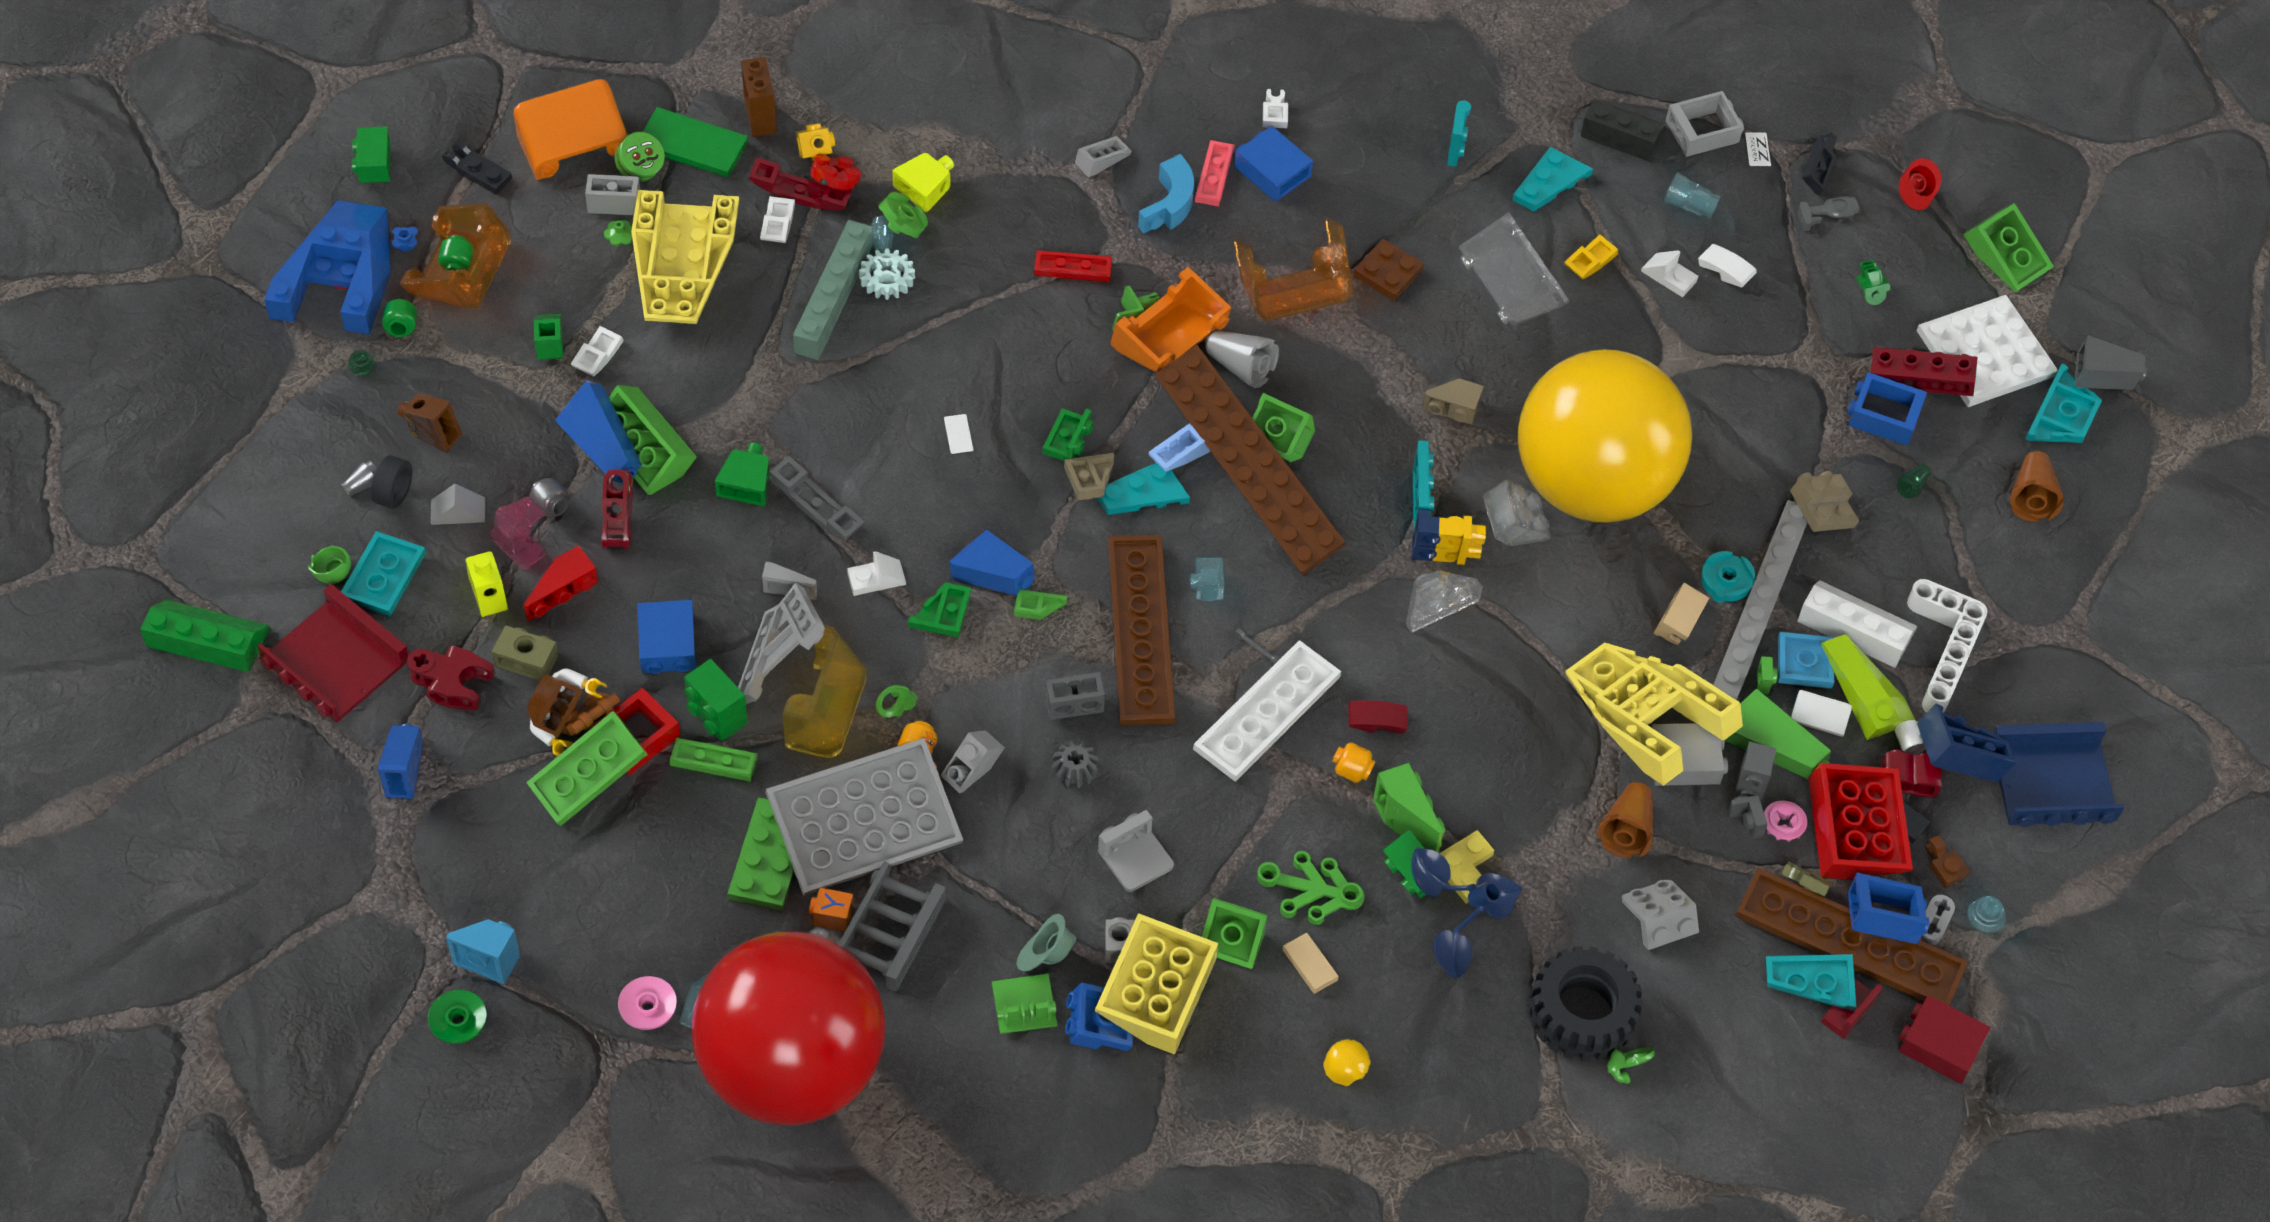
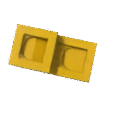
(1591, 258)

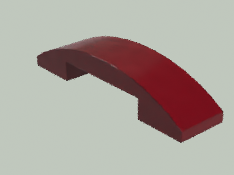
(803, 191)

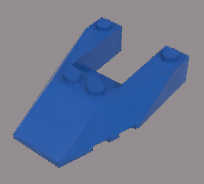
(344, 251)

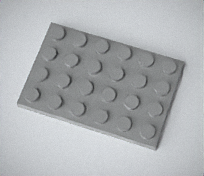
(862, 815)

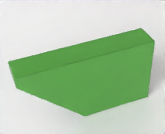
(1037, 604)

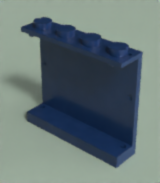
(2057, 775)

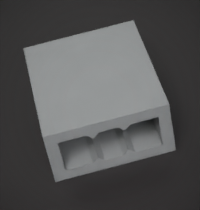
(1700, 754)

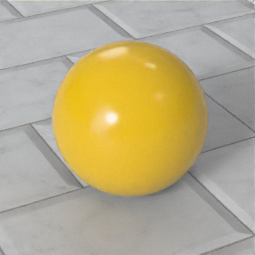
(1604, 436)

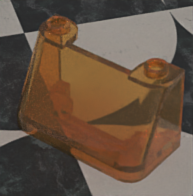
(490, 242)

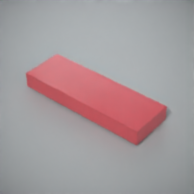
(1214, 173)

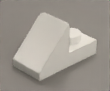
(1666, 270)
(880, 575)

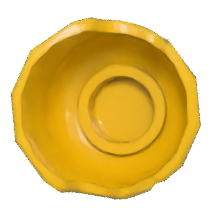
(1346, 1062)

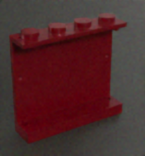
(336, 656)

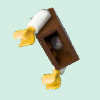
(554, 702)

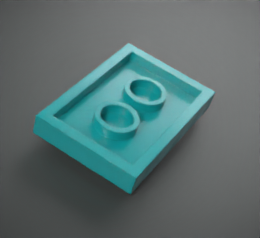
(1422, 480)
(383, 573)

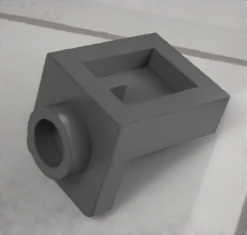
(1752, 814)

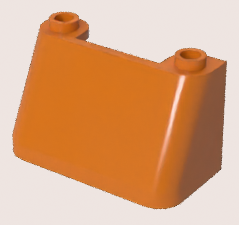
(568, 125)
(1172, 324)

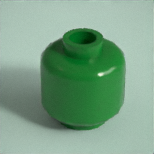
(455, 253)
(399, 318)

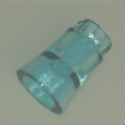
(1691, 196)

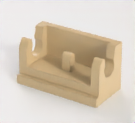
(1681, 614)

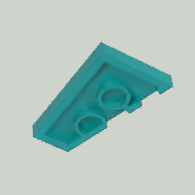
(1814, 977)

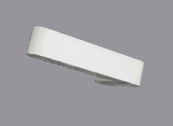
(1956, 615)

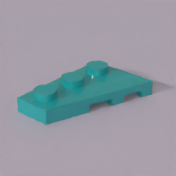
(1548, 178)
(1143, 489)

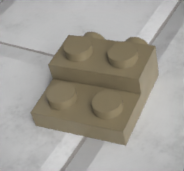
(1824, 501)

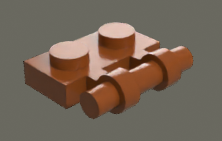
(589, 711)

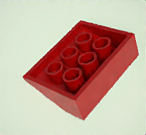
(1859, 821)

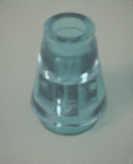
(881, 234)

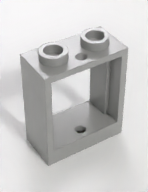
(1717, 103)

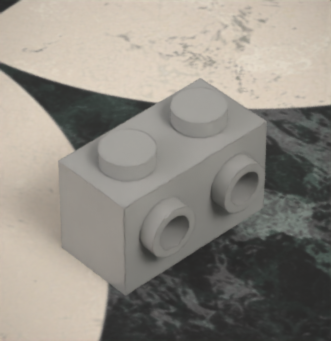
(611, 194)

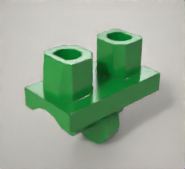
(1872, 282)

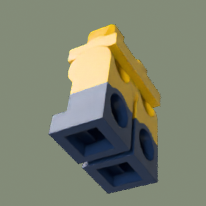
(1446, 538)

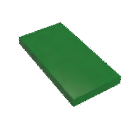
(696, 142)

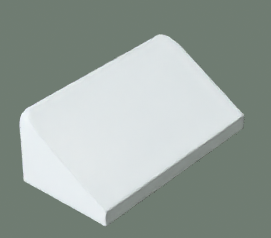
(1821, 713)

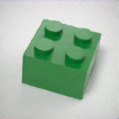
(715, 700)

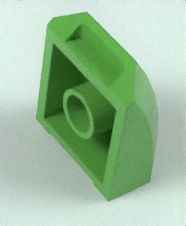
(1284, 427)

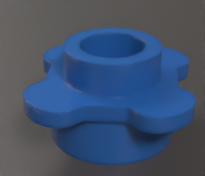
(406, 243)

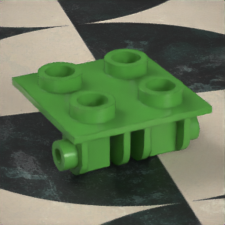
(1024, 1003)

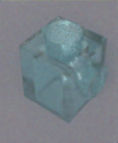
(1208, 579)

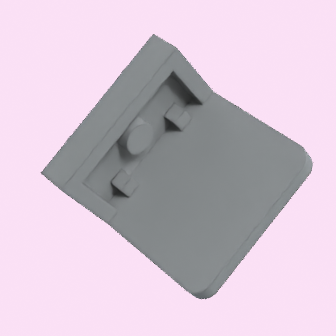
(1134, 852)
(1663, 912)

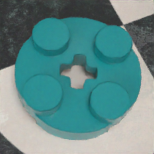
(1723, 589)

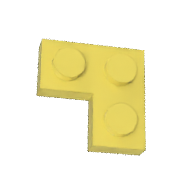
(1464, 858)

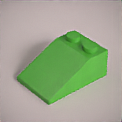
(2009, 248)

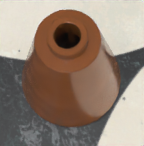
(2036, 489)
(1629, 822)

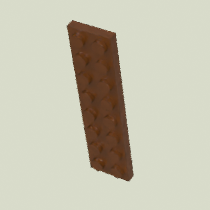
(1141, 630)
(1827, 930)

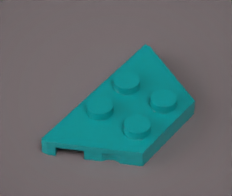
(2065, 411)

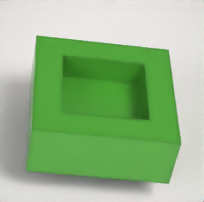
(1766, 675)

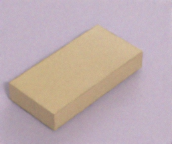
(1310, 963)

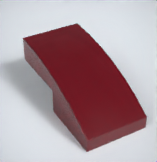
(1371, 715)

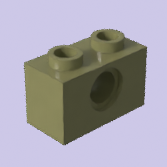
(534, 664)

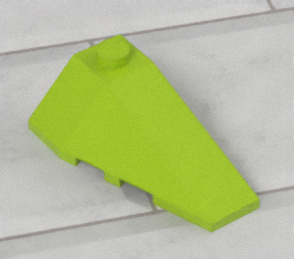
(1872, 696)

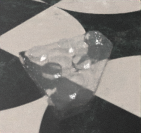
(1439, 596)

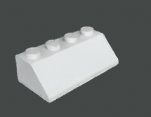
(1868, 626)

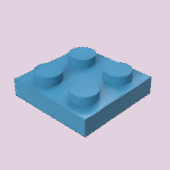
(1803, 661)

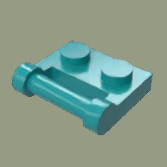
(1459, 133)

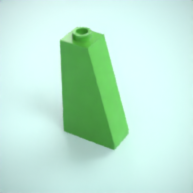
(1772, 727)

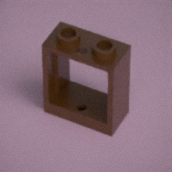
(758, 96)

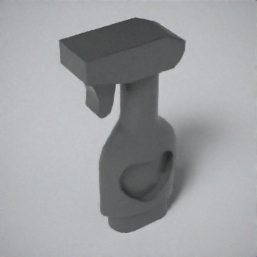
(1833, 207)

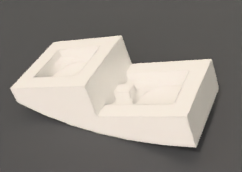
(777, 219)
(1730, 266)
(598, 352)

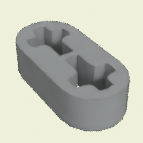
(1940, 922)

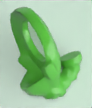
(905, 701)
(1629, 1059)

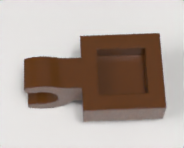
(1946, 866)

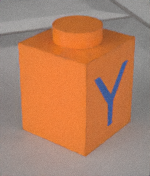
(832, 909)

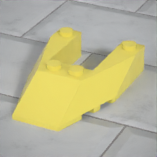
(1634, 691)

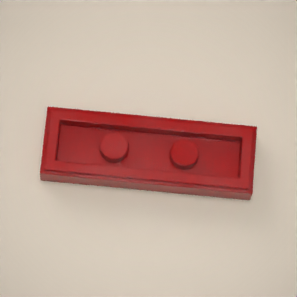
(1073, 266)

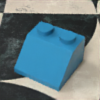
(485, 949)

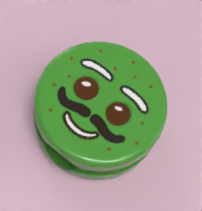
(639, 156)

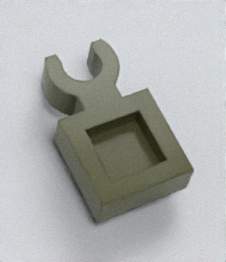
(1807, 878)

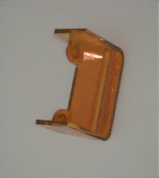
(1302, 291)

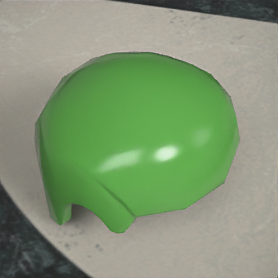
(330, 565)

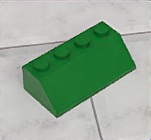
(203, 634)

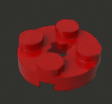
(838, 172)

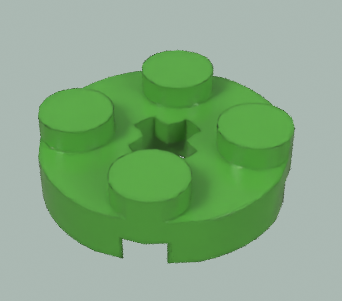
(902, 215)

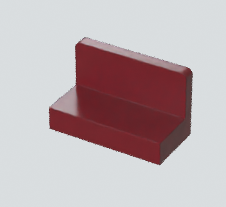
(1844, 1021)

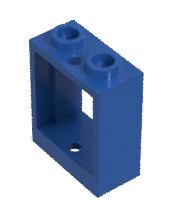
(1880, 424)
(1884, 922)

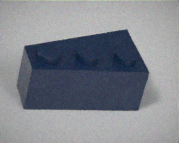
(1963, 748)

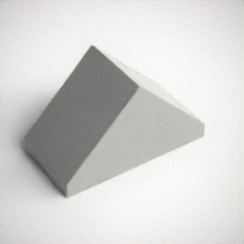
(457, 506)

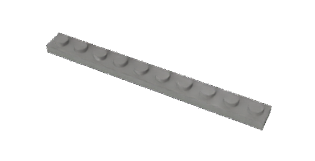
(1761, 601)

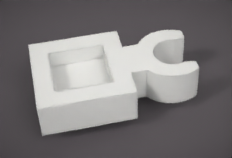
(1275, 111)

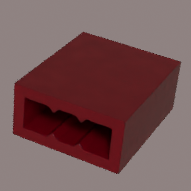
(1943, 1038)

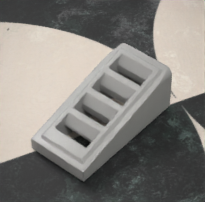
(1100, 155)
(780, 580)

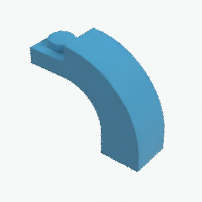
(1173, 209)

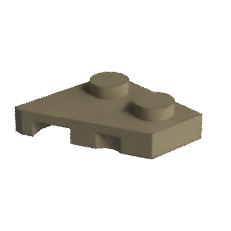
(1089, 474)

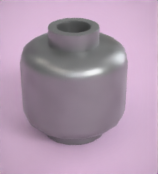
(550, 497)

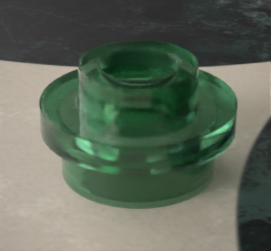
(359, 357)

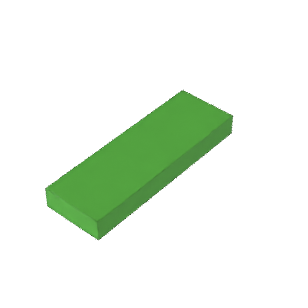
(713, 759)

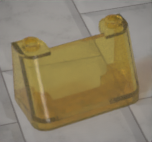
(823, 720)

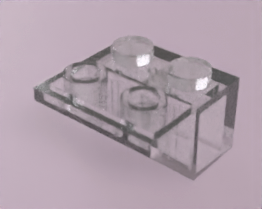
(1516, 514)

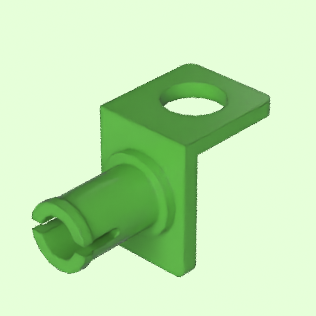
(1134, 305)

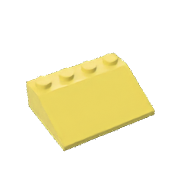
(1157, 982)

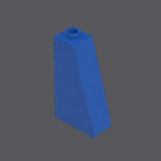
(598, 430)

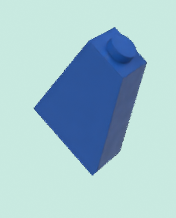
(992, 565)
(401, 761)

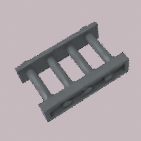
(918, 925)

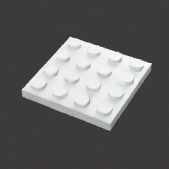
(2002, 342)

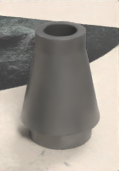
(360, 478)

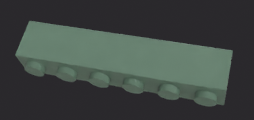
(832, 290)

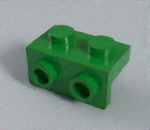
(1068, 434)

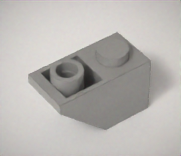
(972, 760)

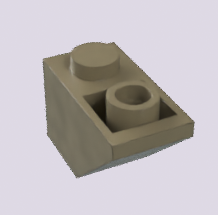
(1454, 400)

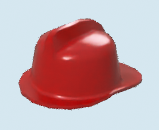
(1920, 183)

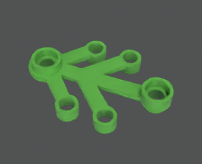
(1314, 887)

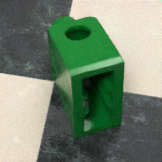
(745, 476)

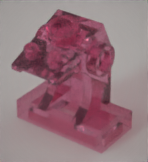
(513, 531)

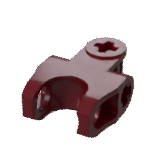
(612, 521)
(447, 674)

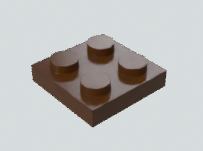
(1388, 269)

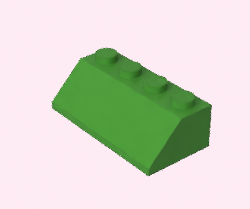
(657, 444)

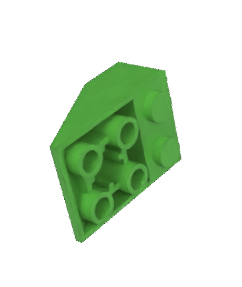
(1406, 807)

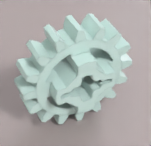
(887, 274)

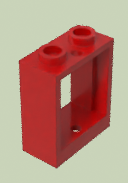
(665, 723)

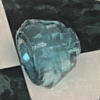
(1987, 914)

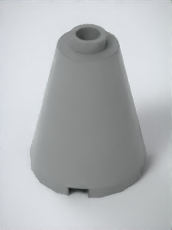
(1244, 355)

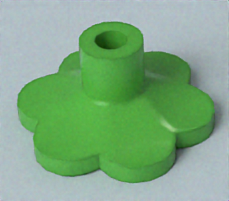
(619, 232)

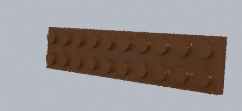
(1250, 460)

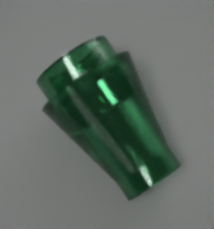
(1912, 482)

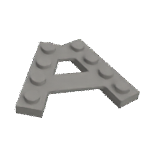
(772, 646)

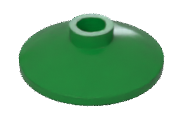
(453, 1006)

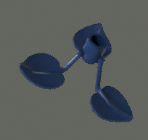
(1491, 893)

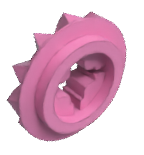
(1785, 810)

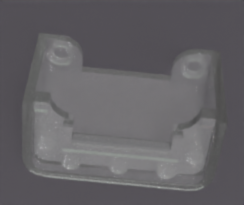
(1512, 272)

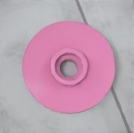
(644, 992)

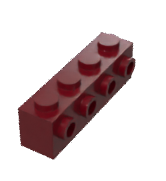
(1927, 370)

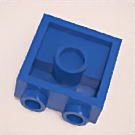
(1089, 1027)

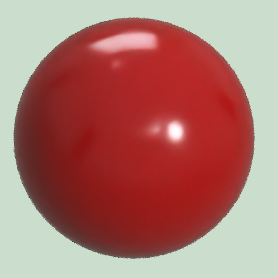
(788, 1028)

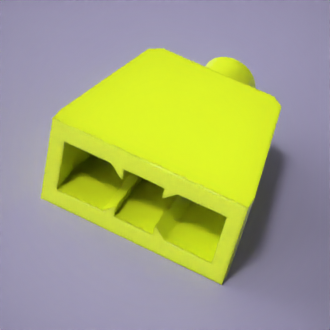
(923, 179)
(485, 575)

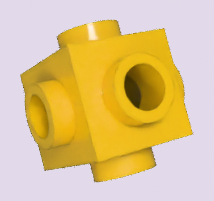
(807, 137)

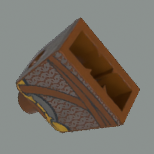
(431, 420)

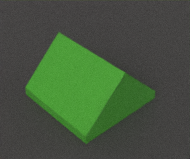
(1236, 932)

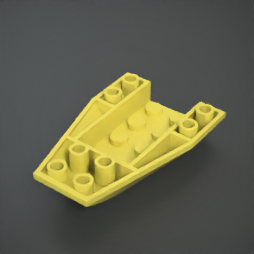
(680, 253)

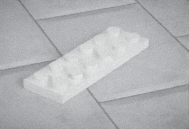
(1267, 710)

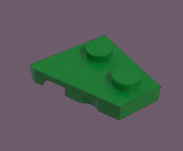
(944, 611)

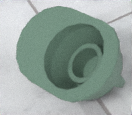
(1048, 945)

